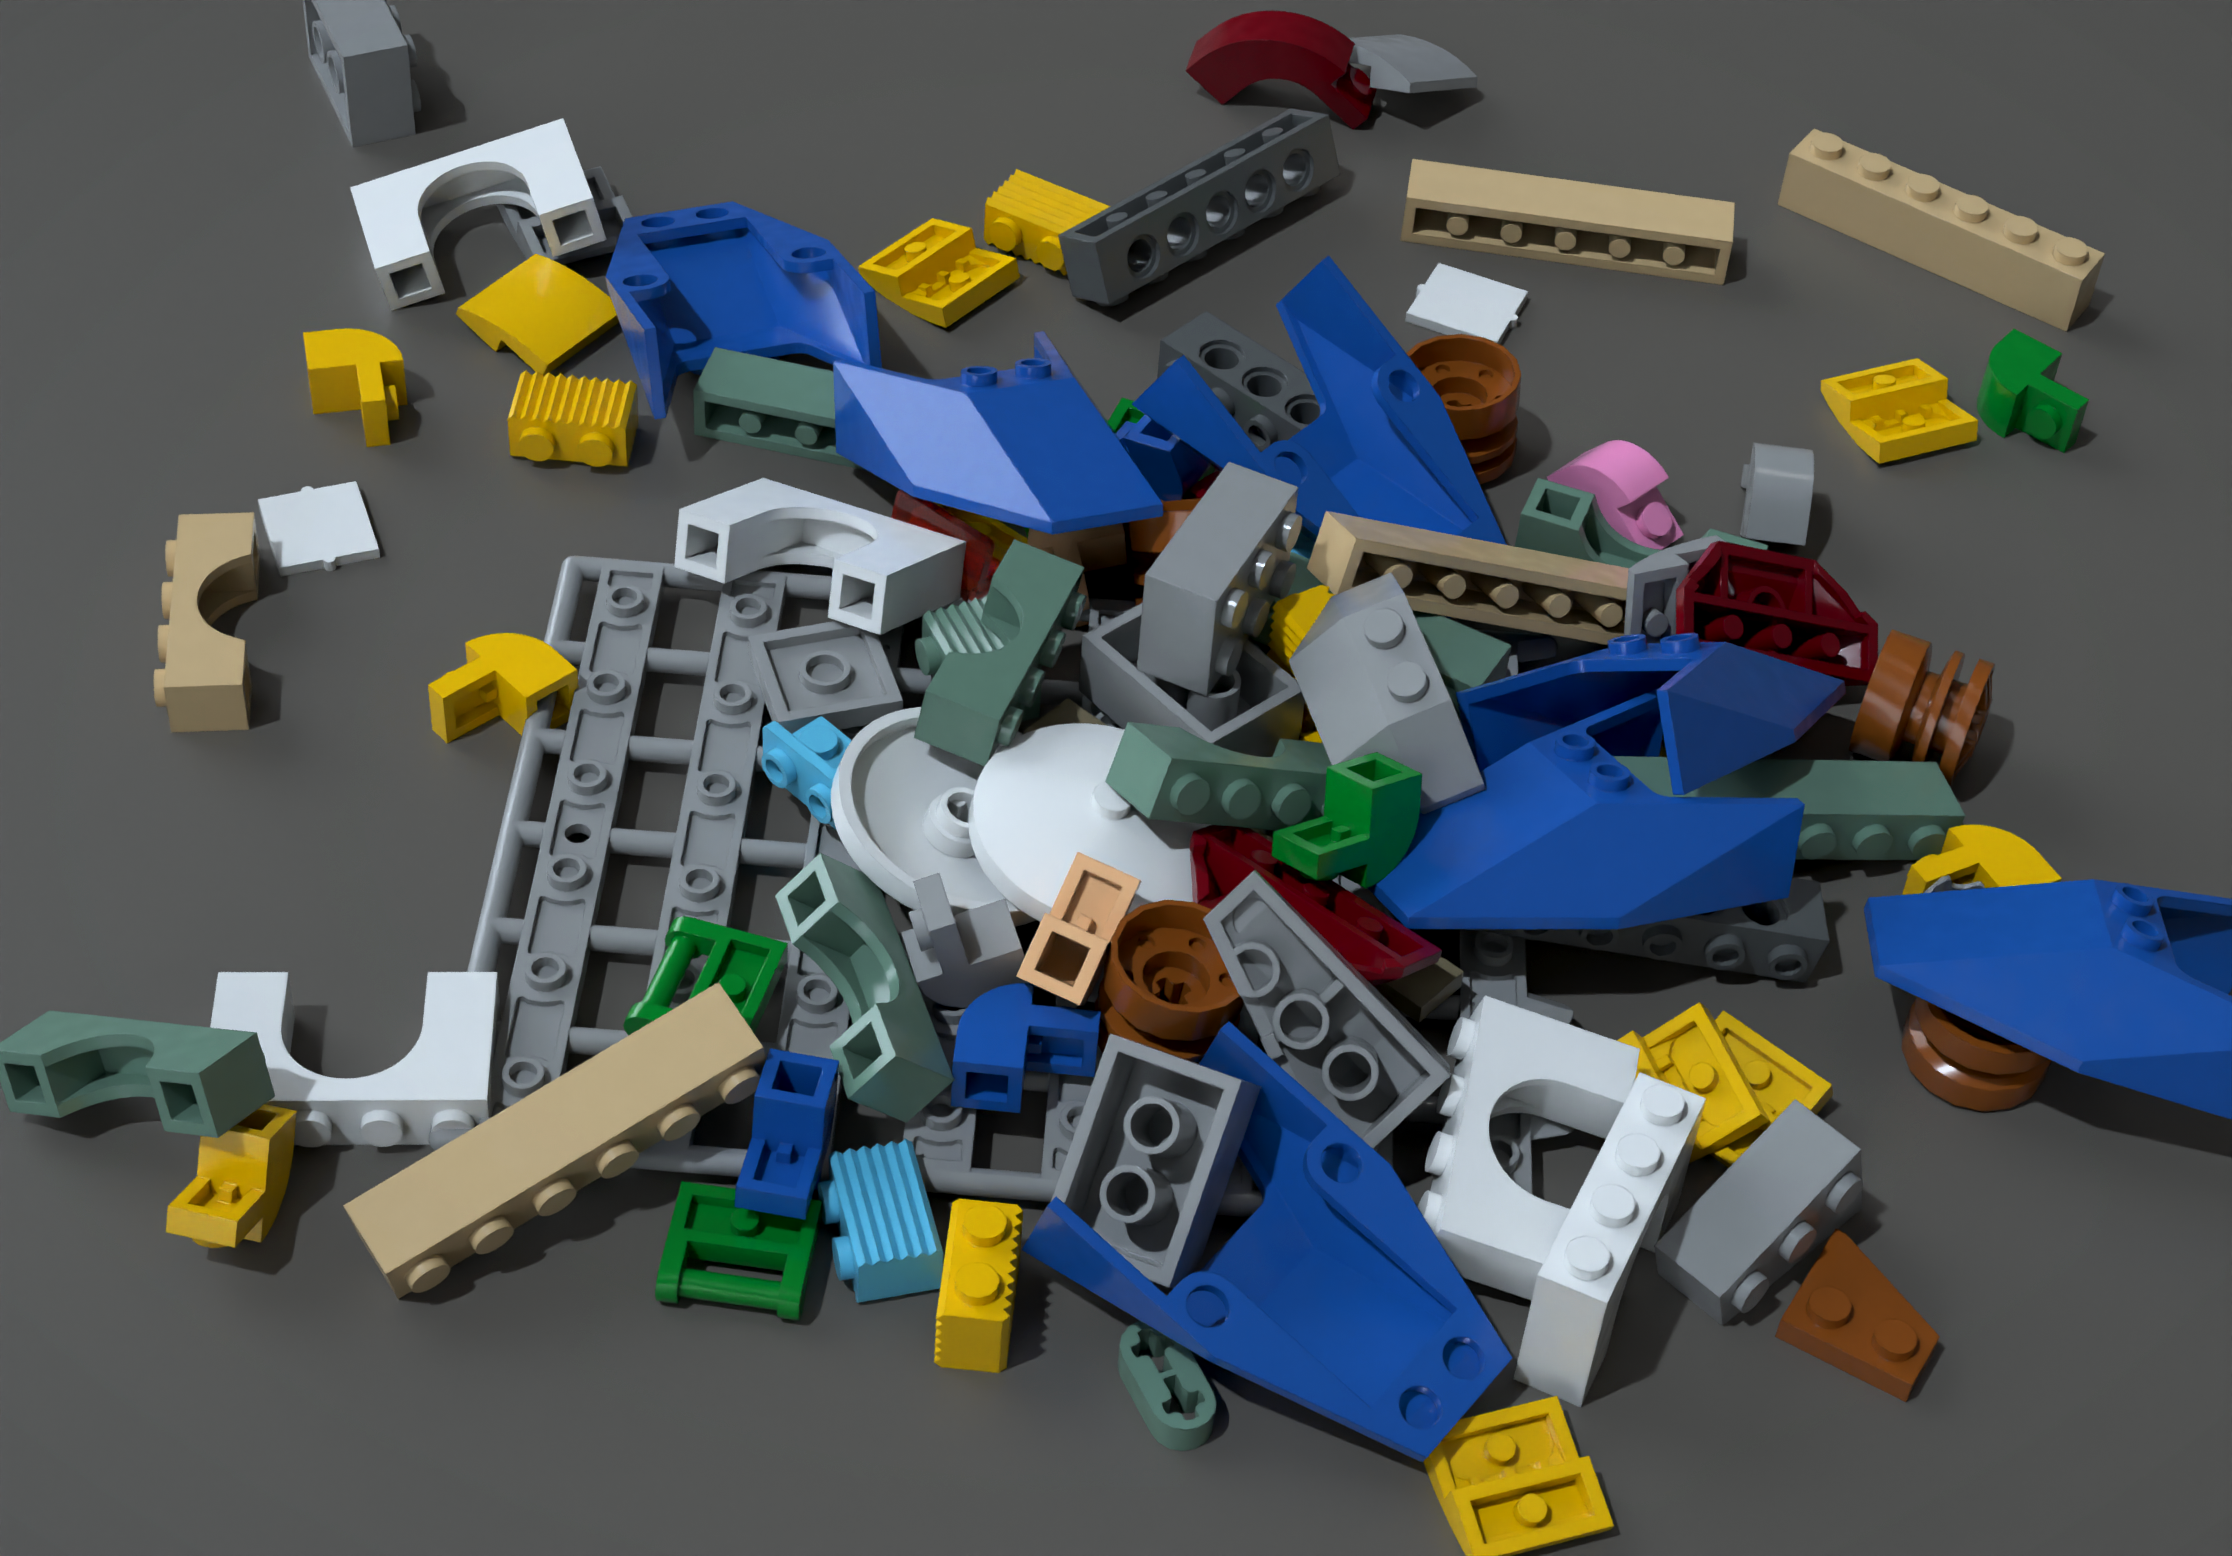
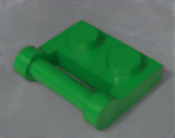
(740, 961)
(713, 1229)

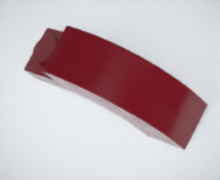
(1284, 48)

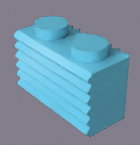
(882, 1222)

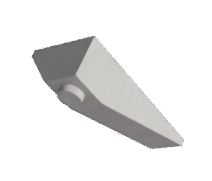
(1322, 1014)

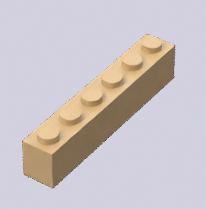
(1568, 221)
(1941, 229)
(1475, 578)
(558, 1141)

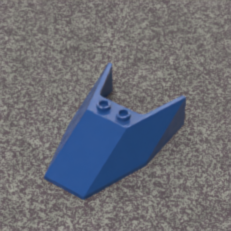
(733, 285)
(1380, 432)
(994, 442)
(1714, 701)
(1586, 844)
(2080, 973)
(1326, 1286)

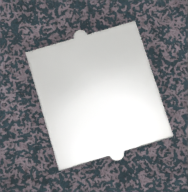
(1466, 304)
(318, 528)

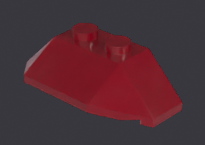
(1779, 609)
(1361, 933)

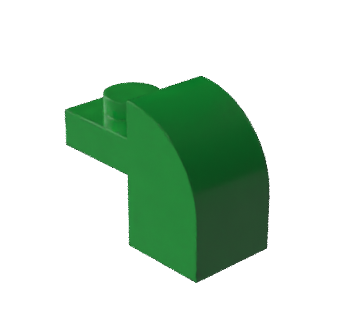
(2022, 393)
(1365, 823)

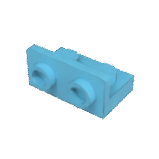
(805, 762)

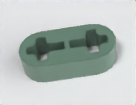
(1153, 1390)

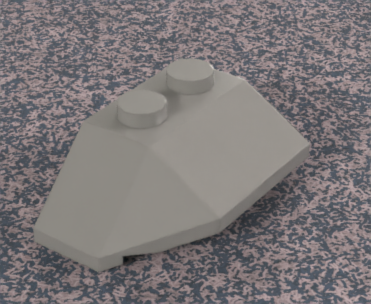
(1381, 692)

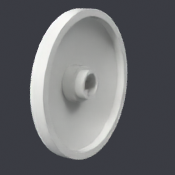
(1052, 800)
(907, 814)

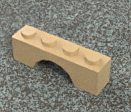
(206, 671)

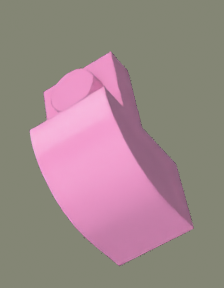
(1625, 490)

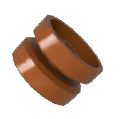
(1967, 1061)

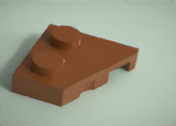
(1858, 1321)

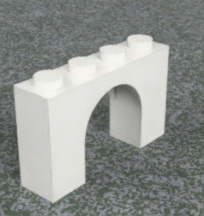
(412, 207)
(880, 565)
(1503, 1066)
(437, 1084)
(1614, 1214)

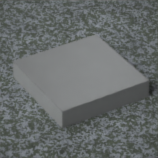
(824, 673)

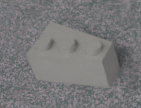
(1763, 1214)

